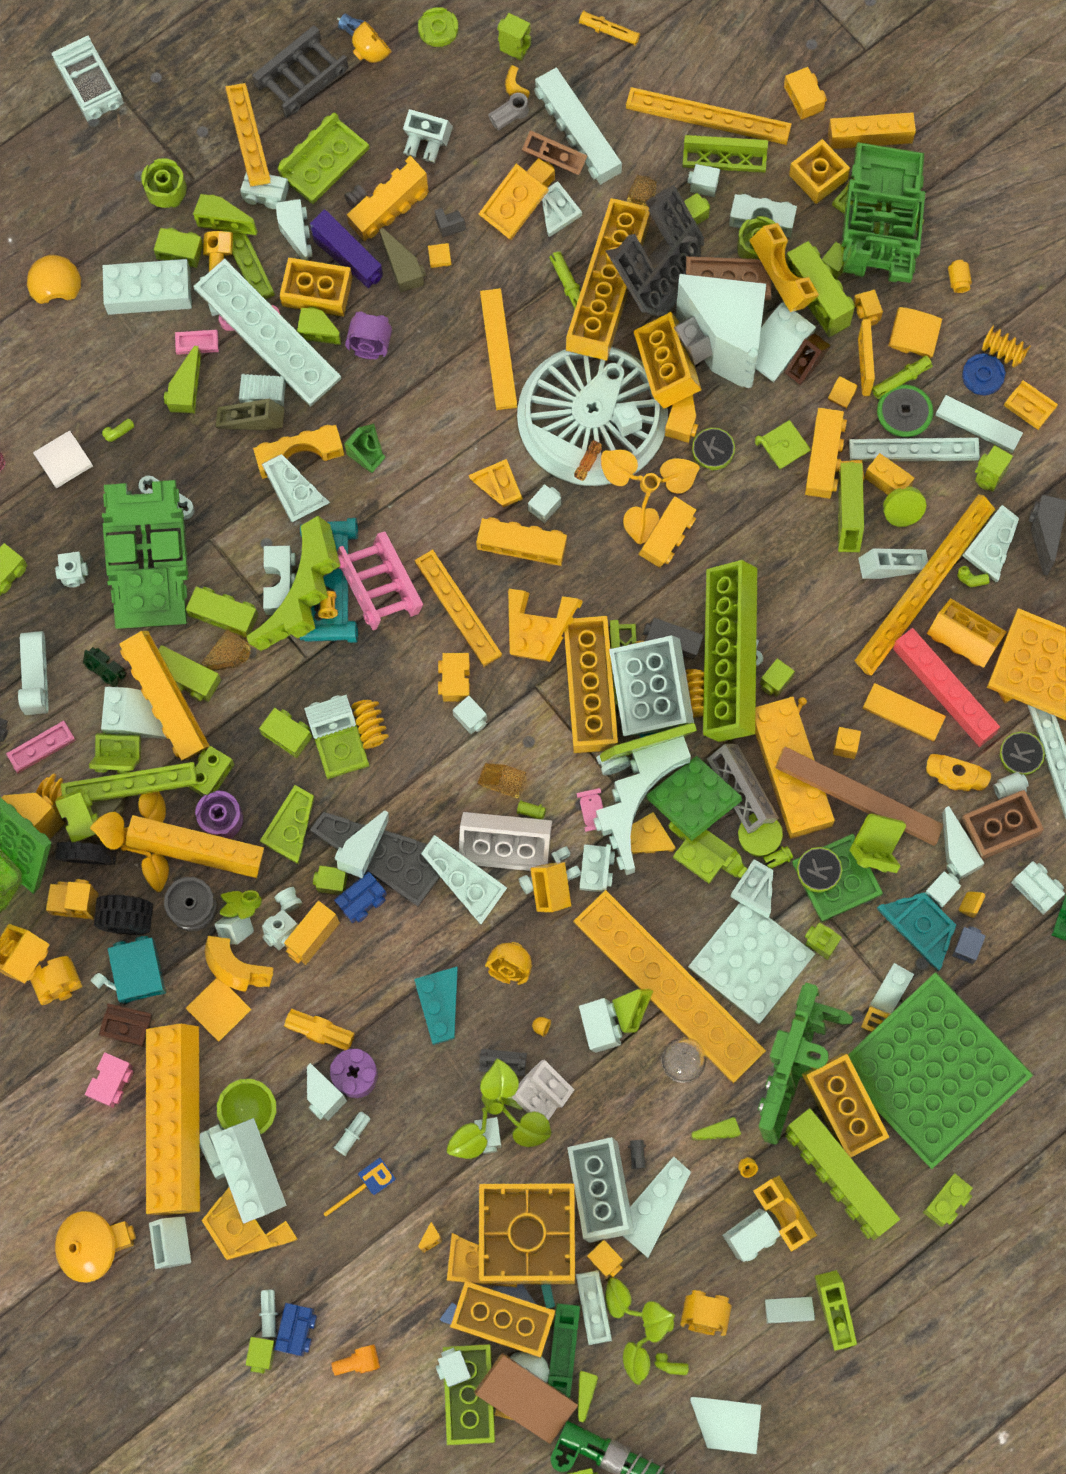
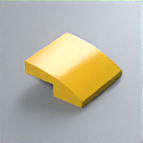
(915, 332)
(218, 1009)

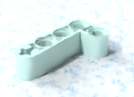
(34, 691)

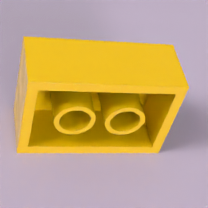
(316, 286)
(20, 953)

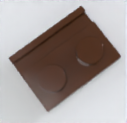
(125, 1025)

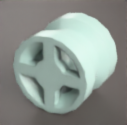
(288, 899)

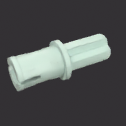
(352, 1133)
(268, 1313)

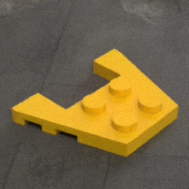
(537, 635)
(238, 1238)

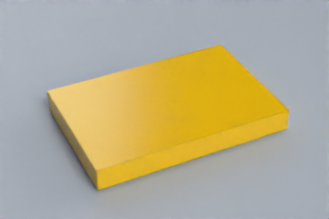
(513, 201)
(866, 357)

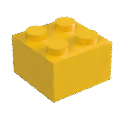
(819, 171)

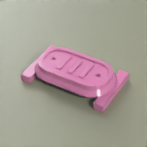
(589, 807)

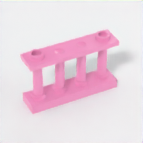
(391, 565)

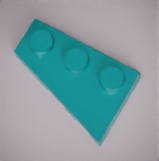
(438, 1002)

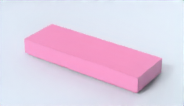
(40, 747)

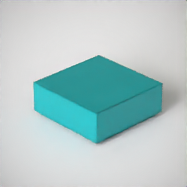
(548, 1296)

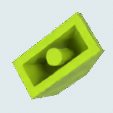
(317, 327)

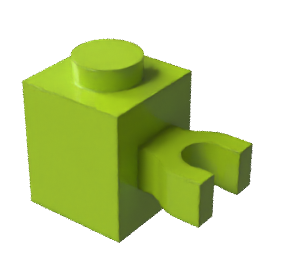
(822, 940)

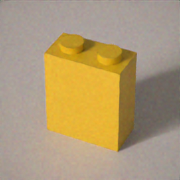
(311, 933)

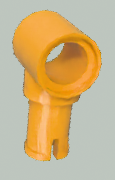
(363, 1360)

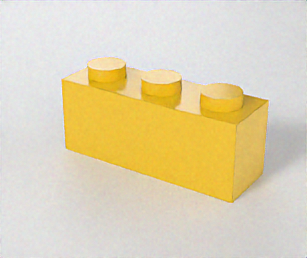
(668, 532)

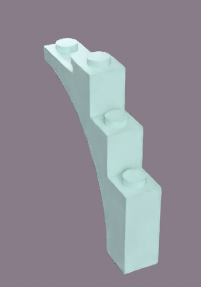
(651, 766)

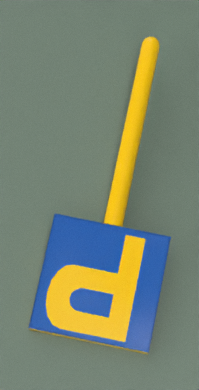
(375, 1178)

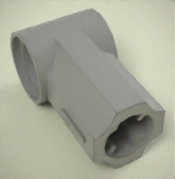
(508, 113)

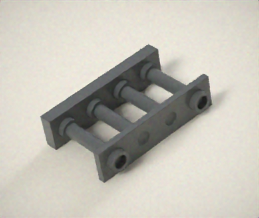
(295, 53)

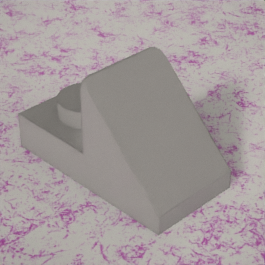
(693, 340)

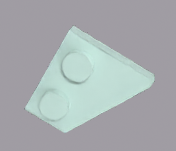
(755, 888)

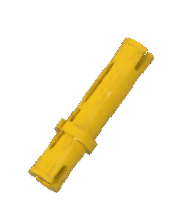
(609, 28)

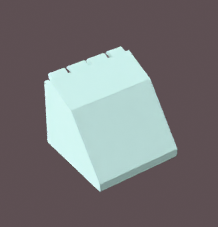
(731, 318)

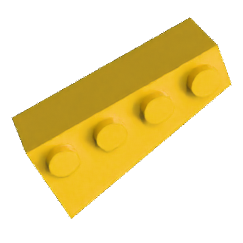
(389, 200)

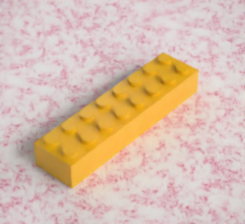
(603, 288)
(172, 1120)

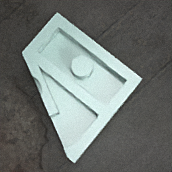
(559, 209)

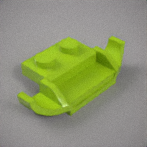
(707, 855)

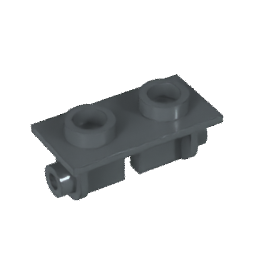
(515, 1060)

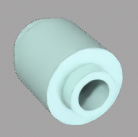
(1010, 785)

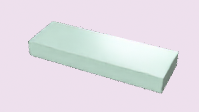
(593, 1307)

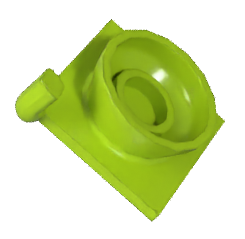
(783, 444)

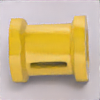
(327, 606)

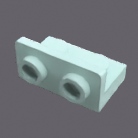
(596, 868)

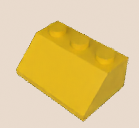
(966, 633)
(38, 810)

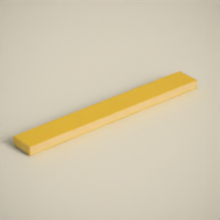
(708, 116)

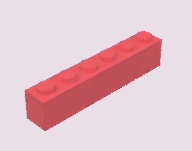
(946, 687)

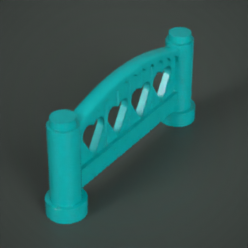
(338, 627)

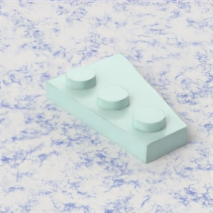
(292, 489)
(992, 543)

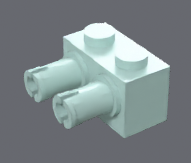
(429, 128)

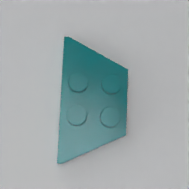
(922, 926)

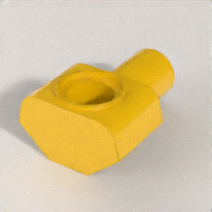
(223, 248)

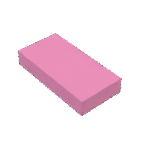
(206, 340)

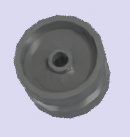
(178, 906)

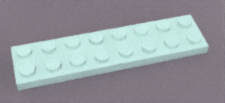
(267, 332)

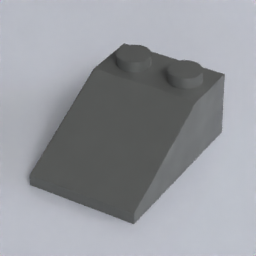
(1046, 529)

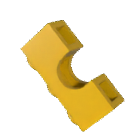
(794, 1224)

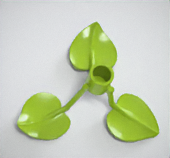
(498, 1083)
(656, 1323)

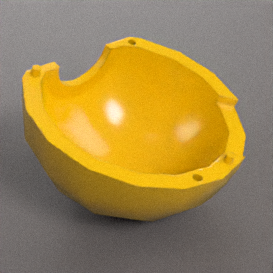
(53, 278)

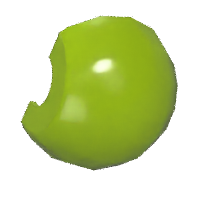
(245, 1101)

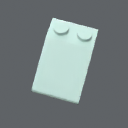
(780, 340)
(129, 713)

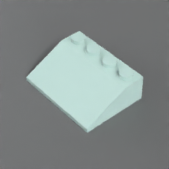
(651, 686)

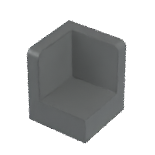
(449, 223)

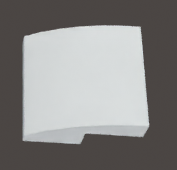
(63, 459)
(542, 1090)

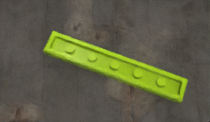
(135, 782)

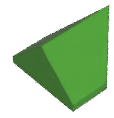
(365, 447)

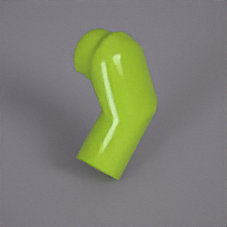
(113, 434)
(970, 579)
(670, 1367)

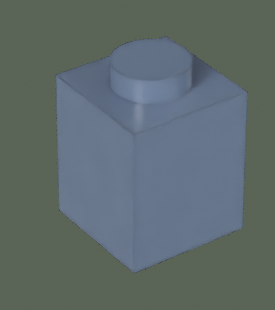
(969, 944)

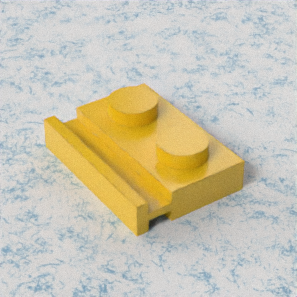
(1030, 405)

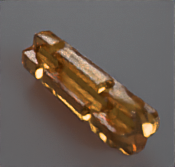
(588, 460)

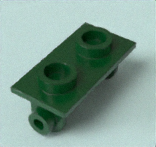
(96, 661)

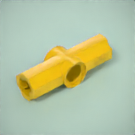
(319, 1030)

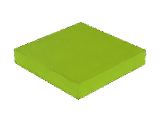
(342, 752)

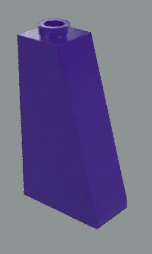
(345, 249)

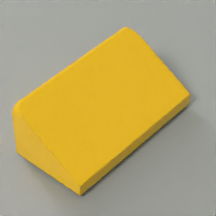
(430, 1239)

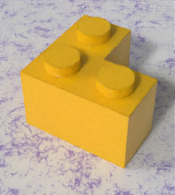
(72, 899)

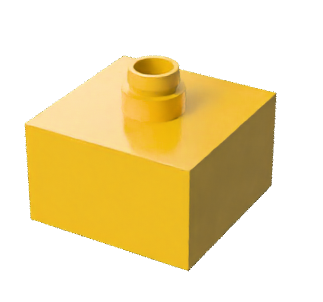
(526, 1234)

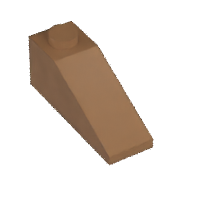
(554, 153)

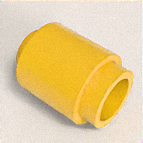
(960, 276)

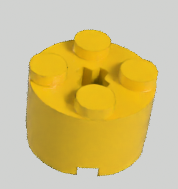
(55, 980)
(706, 1313)

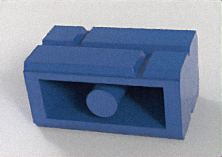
(361, 898)
(295, 1330)

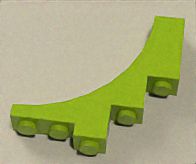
(308, 589)

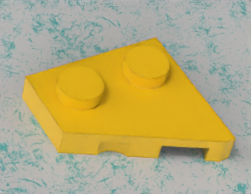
(498, 483)
(649, 836)

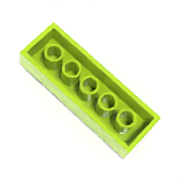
(841, 1174)

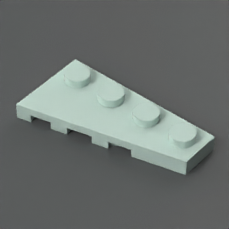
(468, 882)
(655, 1205)

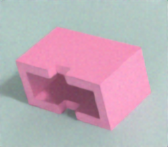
(111, 1080)

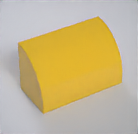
(550, 887)

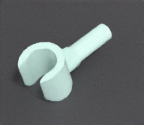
(98, 980)

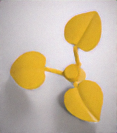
(619, 467)
(113, 835)

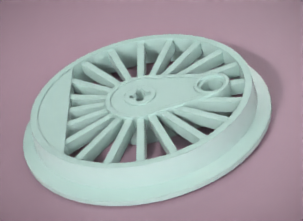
(599, 394)

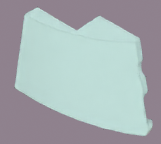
(728, 1424)

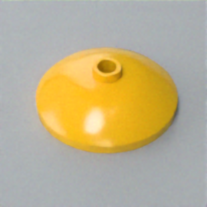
(93, 1246)

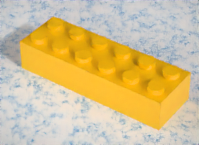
(590, 685)
(801, 805)

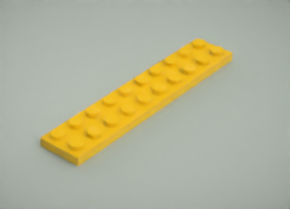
(673, 987)

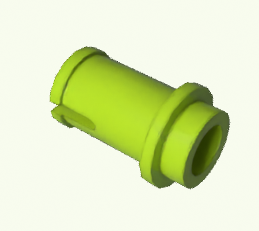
(531, 810)
(779, 857)

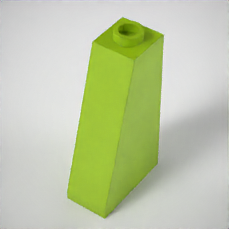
(850, 507)

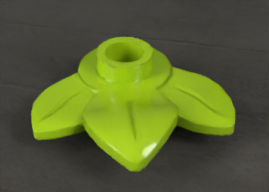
(240, 903)

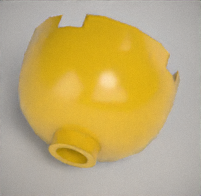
(369, 44)
(509, 963)

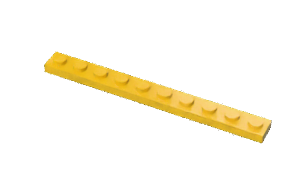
(924, 585)

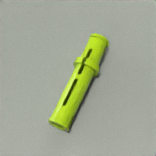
(572, 289)
(903, 376)

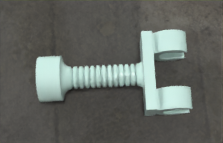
(561, 854)

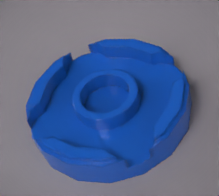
(983, 374)

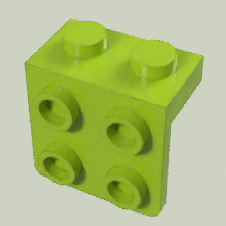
(116, 752)
(876, 843)

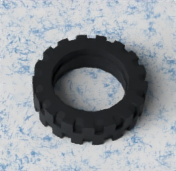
(85, 853)

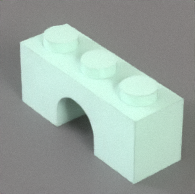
(747, 208)
(278, 561)

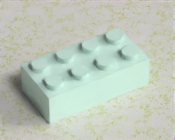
(147, 286)
(600, 1190)

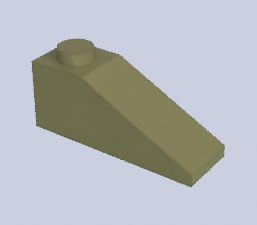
(403, 263)
(251, 415)

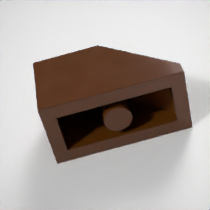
(807, 358)

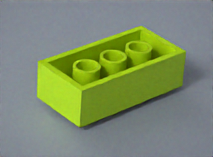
(832, 306)
(467, 1415)

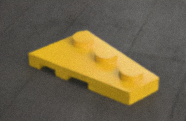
(464, 1261)

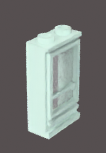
(87, 78)

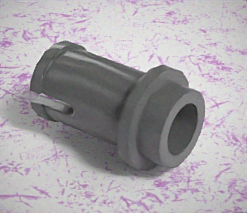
(637, 1154)

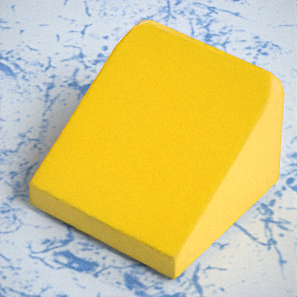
(843, 392)
(971, 903)

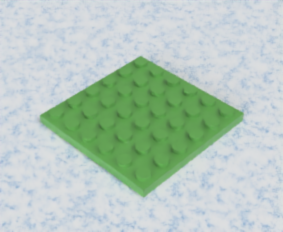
(936, 1070)

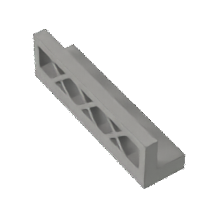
(746, 780)

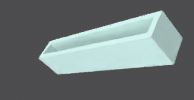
(577, 125)

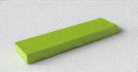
(250, 265)

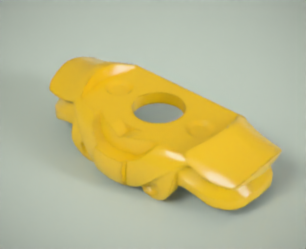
(941, 768)

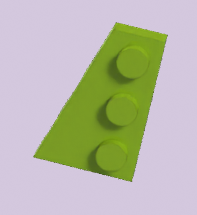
(290, 825)

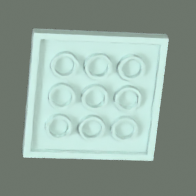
(751, 961)

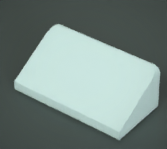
(789, 1310)

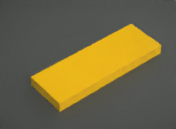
(904, 712)

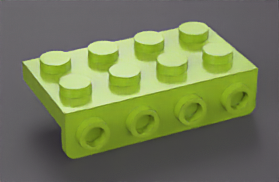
(322, 158)

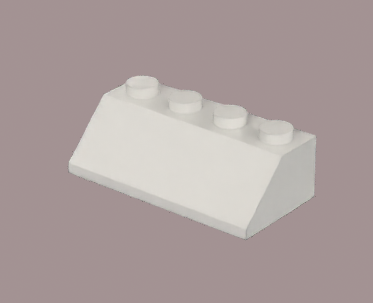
(504, 841)

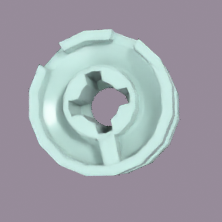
(613, 766)

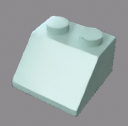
(322, 1094)

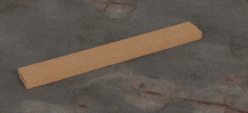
(857, 794)

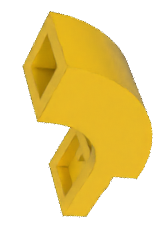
(230, 969)

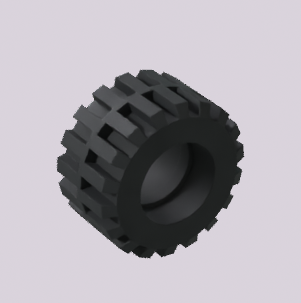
(123, 914)

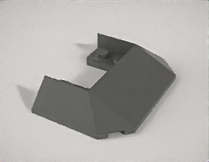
(656, 278)

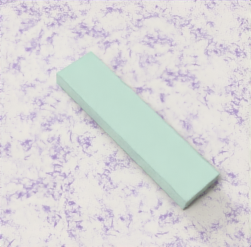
(979, 424)

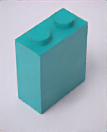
(136, 969)

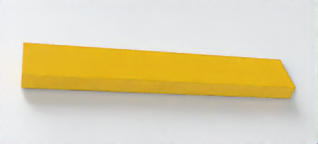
(247, 134)
(498, 349)
(458, 608)

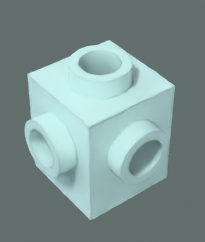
(71, 569)
(278, 929)

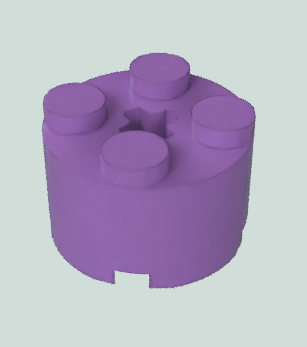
(369, 335)
(215, 804)
(356, 1060)

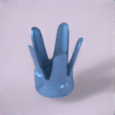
(347, 22)

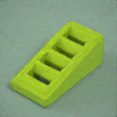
(720, 1130)
(587, 1386)

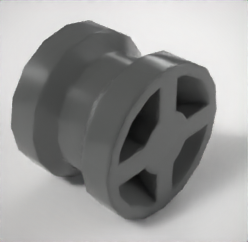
(356, 196)

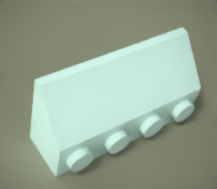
(248, 1170)

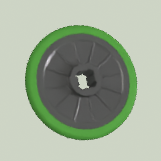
(905, 424)

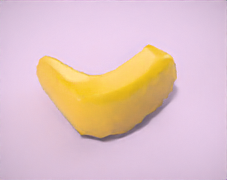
(511, 85)

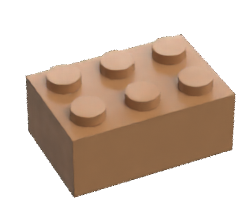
(1002, 824)

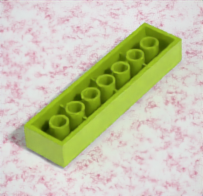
(730, 651)

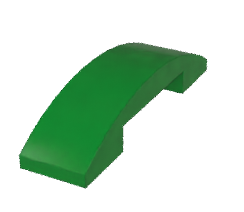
(564, 1347)

